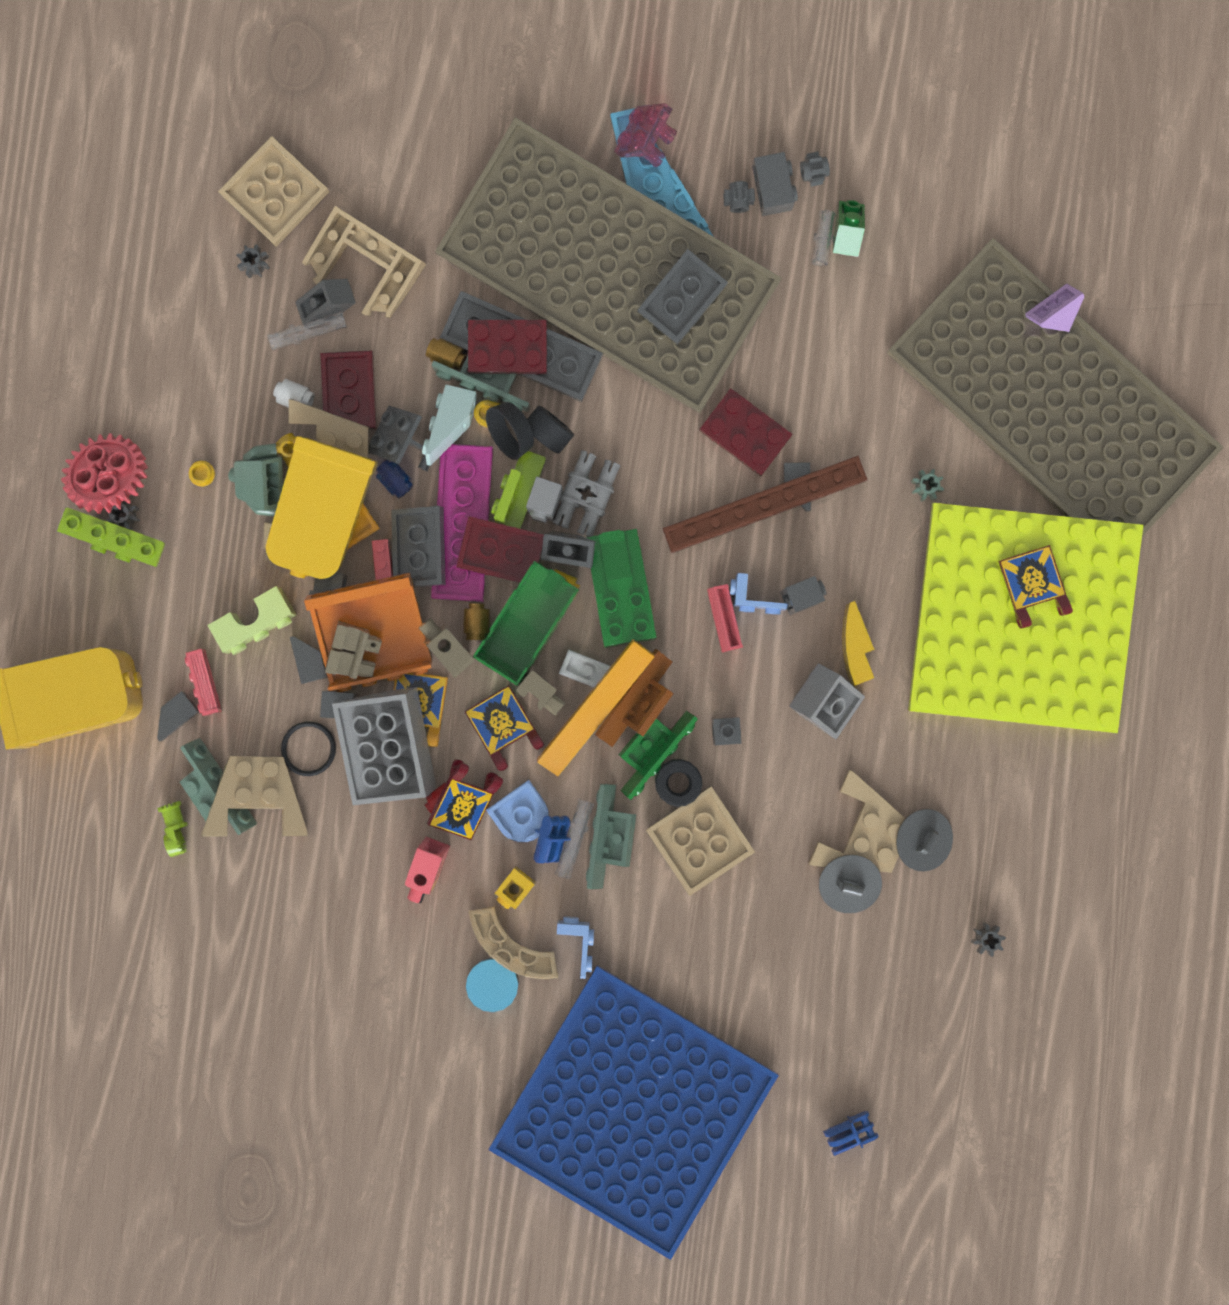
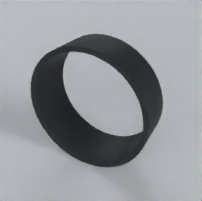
(502, 436)

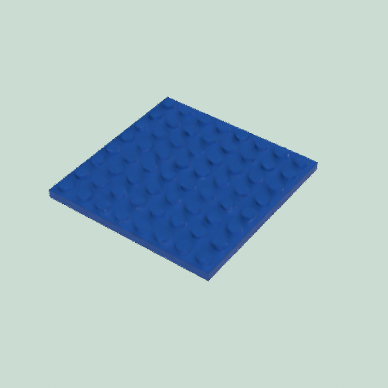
(633, 1112)

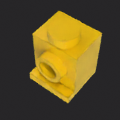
(525, 884)

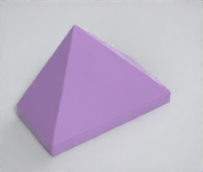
(1058, 309)

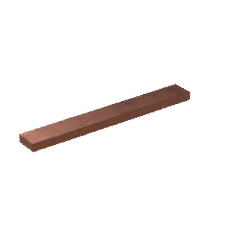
(765, 504)

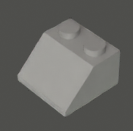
(827, 701)

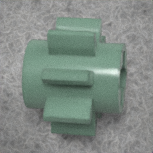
(934, 483)

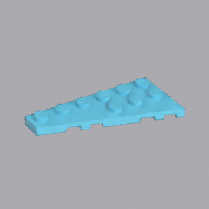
(658, 182)

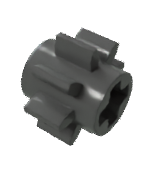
(814, 168)
(739, 197)
(258, 267)
(121, 521)
(994, 943)

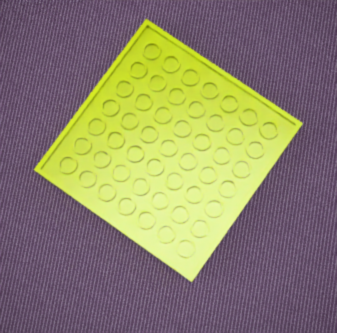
(1049, 674)

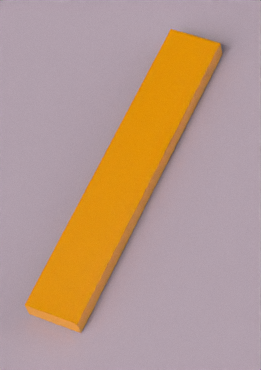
(595, 707)

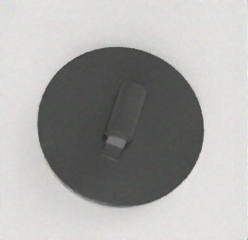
(924, 840)
(850, 884)

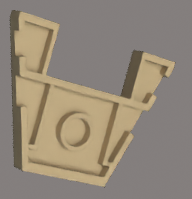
(331, 428)
(255, 784)
(873, 831)

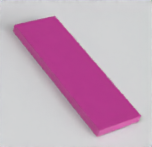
(463, 492)

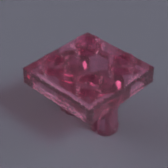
(642, 132)

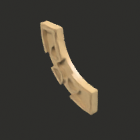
(506, 951)

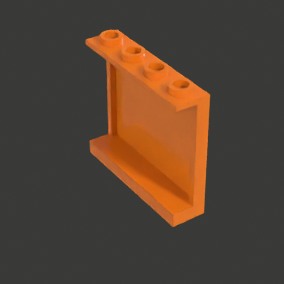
(388, 611)

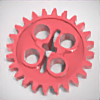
(104, 473)

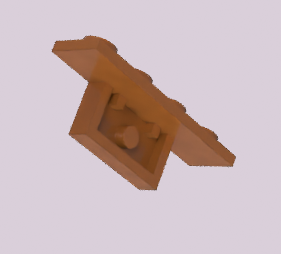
(639, 704)

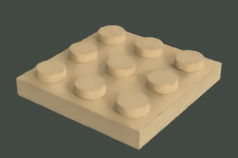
(273, 191)
(700, 841)

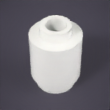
(291, 390)

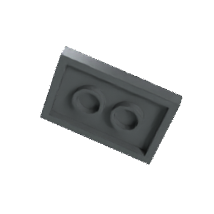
(682, 297)
(419, 544)

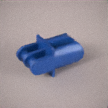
(551, 839)
(845, 1135)

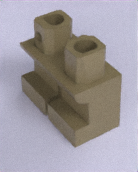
(348, 651)
(542, 690)

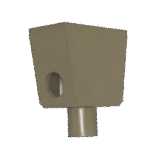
(453, 655)

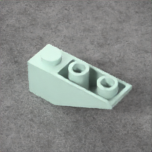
(452, 420)

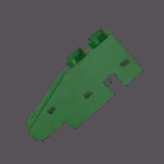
(621, 589)
(526, 623)

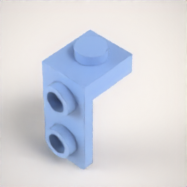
(738, 588)
(572, 926)

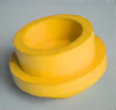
(201, 473)

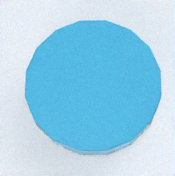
(491, 986)

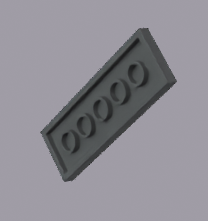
(568, 362)

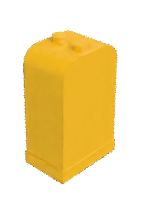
(318, 508)
(67, 696)

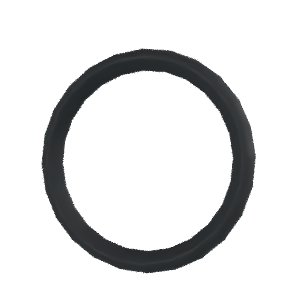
(332, 751)

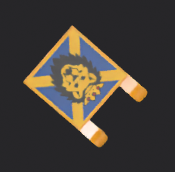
(432, 699)

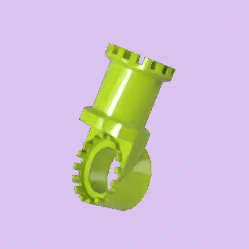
(174, 821)

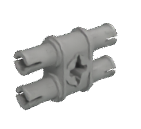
(593, 506)

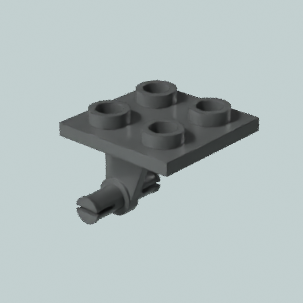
(395, 435)

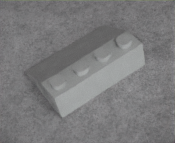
(384, 747)

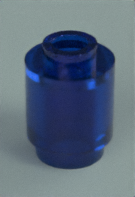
(394, 479)

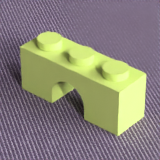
(273, 612)

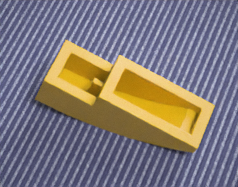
(855, 645)

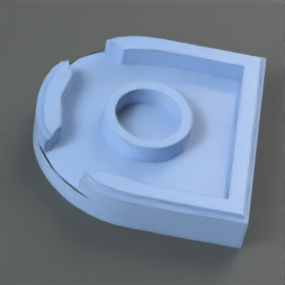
(520, 813)

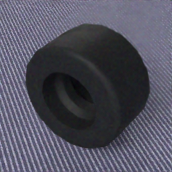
(549, 429)
(694, 787)

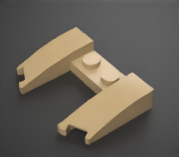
(345, 230)

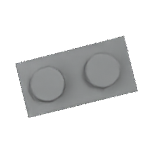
(544, 500)

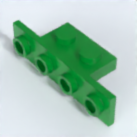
(649, 751)

